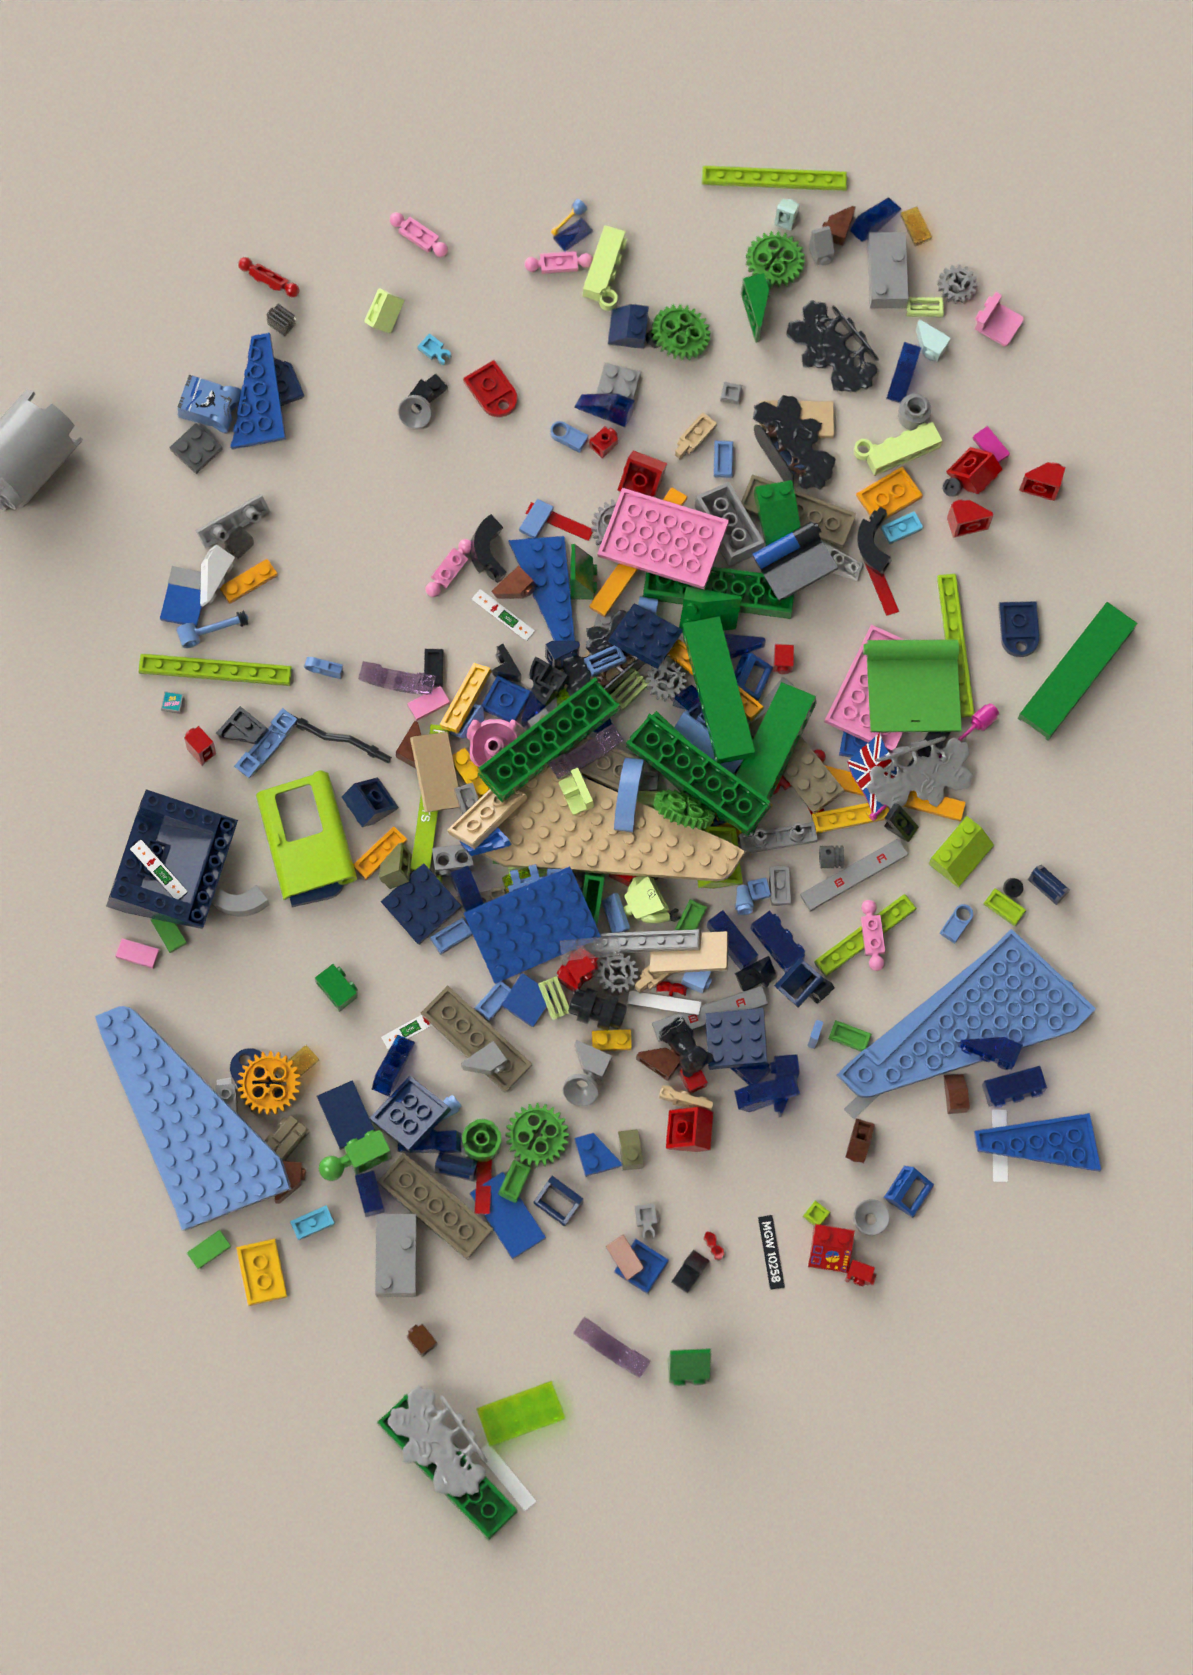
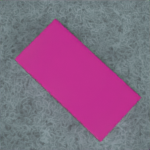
(989, 442)

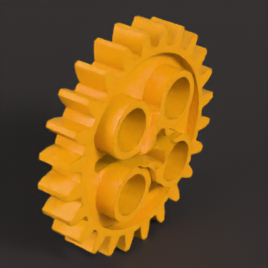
(267, 1100)

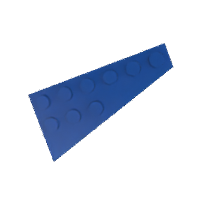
(259, 403)
(546, 564)
(1054, 1141)

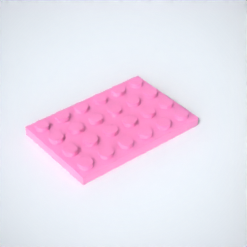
(663, 538)
(851, 704)

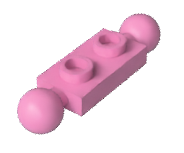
(418, 234)
(558, 262)
(449, 568)
(872, 935)

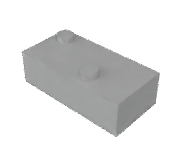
(887, 269)
(741, 534)
(395, 1255)

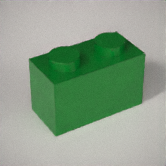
(336, 986)

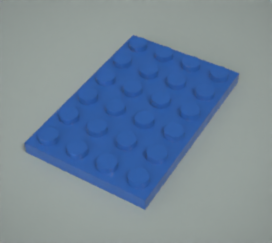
(529, 924)

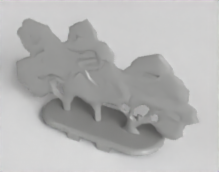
(925, 775)
(433, 1443)

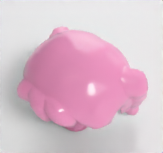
(490, 738)

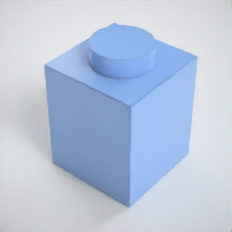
(697, 980)

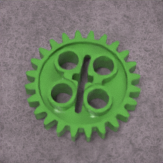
(788, 268)
(689, 345)
(683, 809)
(552, 1143)

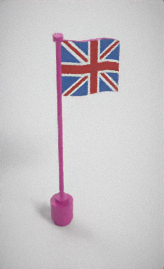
(864, 759)

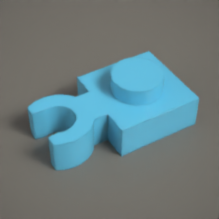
(433, 347)

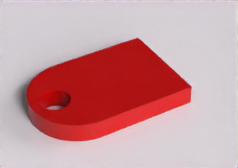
(491, 388)

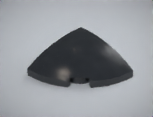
(546, 680)

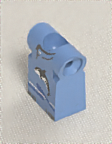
(208, 403)

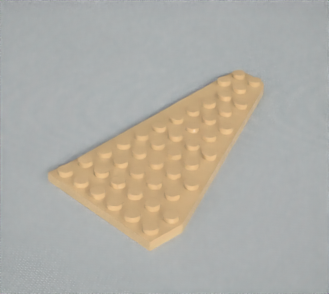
(552, 838)

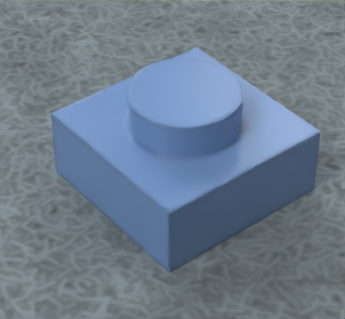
(758, 889)

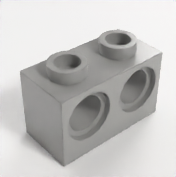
(451, 854)

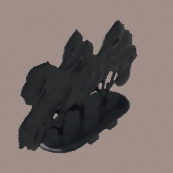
(829, 348)

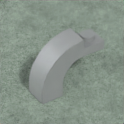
(240, 905)

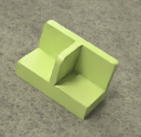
(384, 311)
(576, 793)

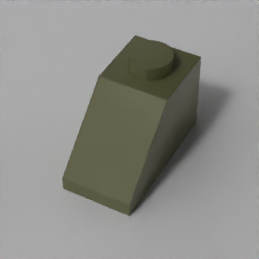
(396, 867)
(630, 1150)

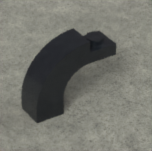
(480, 548)
(871, 555)

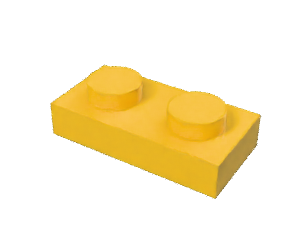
(612, 1040)

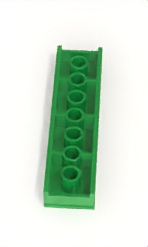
(755, 591)
(1077, 670)
(718, 690)
(548, 740)
(776, 740)
(699, 775)
(485, 1510)

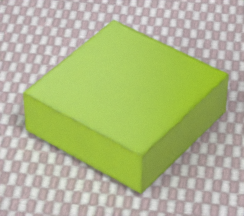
(816, 1213)

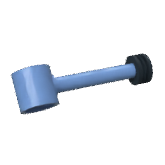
(190, 635)

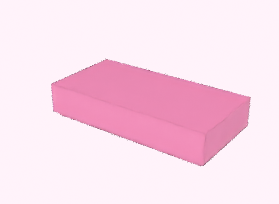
(428, 703)
(137, 953)

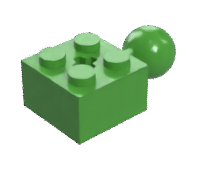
(360, 1154)

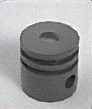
(831, 856)

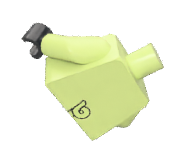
(647, 901)

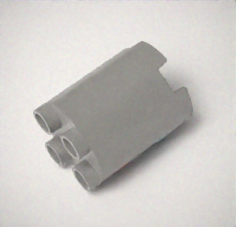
(31, 449)

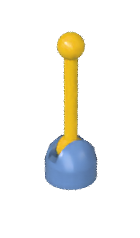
(577, 208)

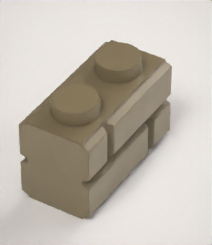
(287, 1137)

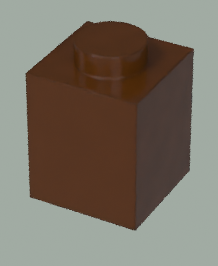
(421, 1339)

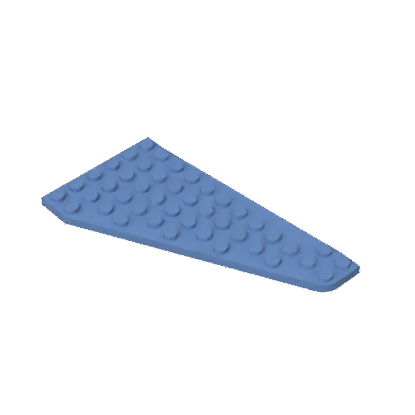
(998, 995)
(196, 1139)

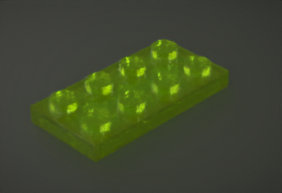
(520, 1413)

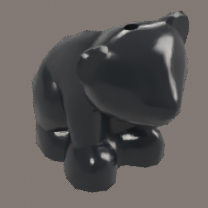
(681, 1039)

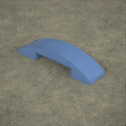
(265, 748)
(628, 794)

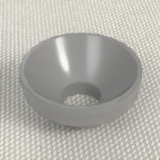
(411, 418)
(580, 1095)
(873, 1207)

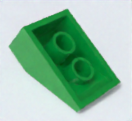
(754, 296)
(776, 510)
(582, 574)
(706, 604)
(689, 1366)

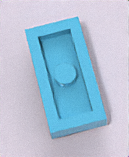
(901, 527)
(312, 1222)

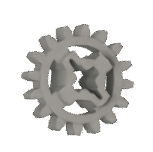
(958, 282)
(660, 686)
(623, 978)

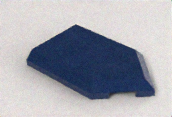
(287, 382)

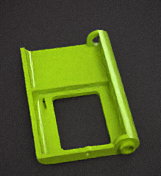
(315, 858)

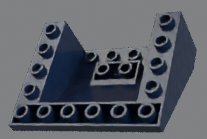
(189, 844)

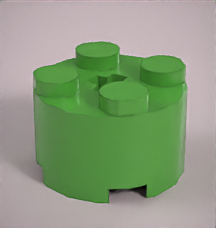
(478, 1151)

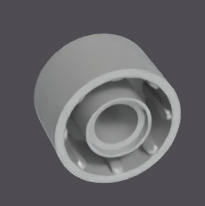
(914, 402)

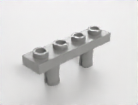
(240, 516)
(778, 837)

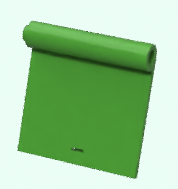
(913, 684)

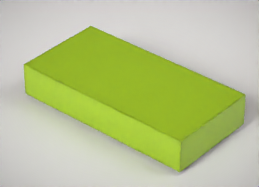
(1004, 907)

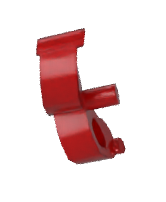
(676, 987)
(717, 1251)

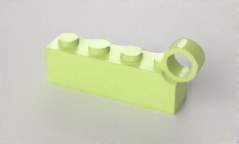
(603, 267)
(899, 449)

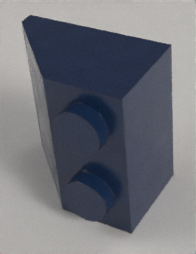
(628, 326)
(369, 801)

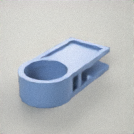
(573, 438)
(323, 667)
(955, 926)

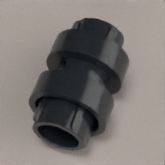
(589, 1006)

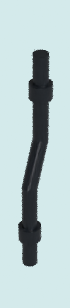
(372, 751)

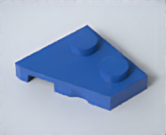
(494, 841)
(595, 1155)

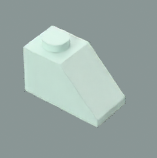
(786, 213)
(932, 341)

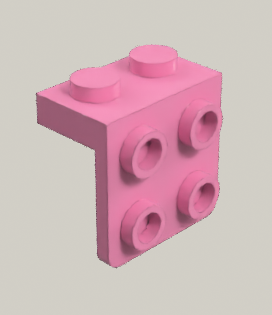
(998, 321)

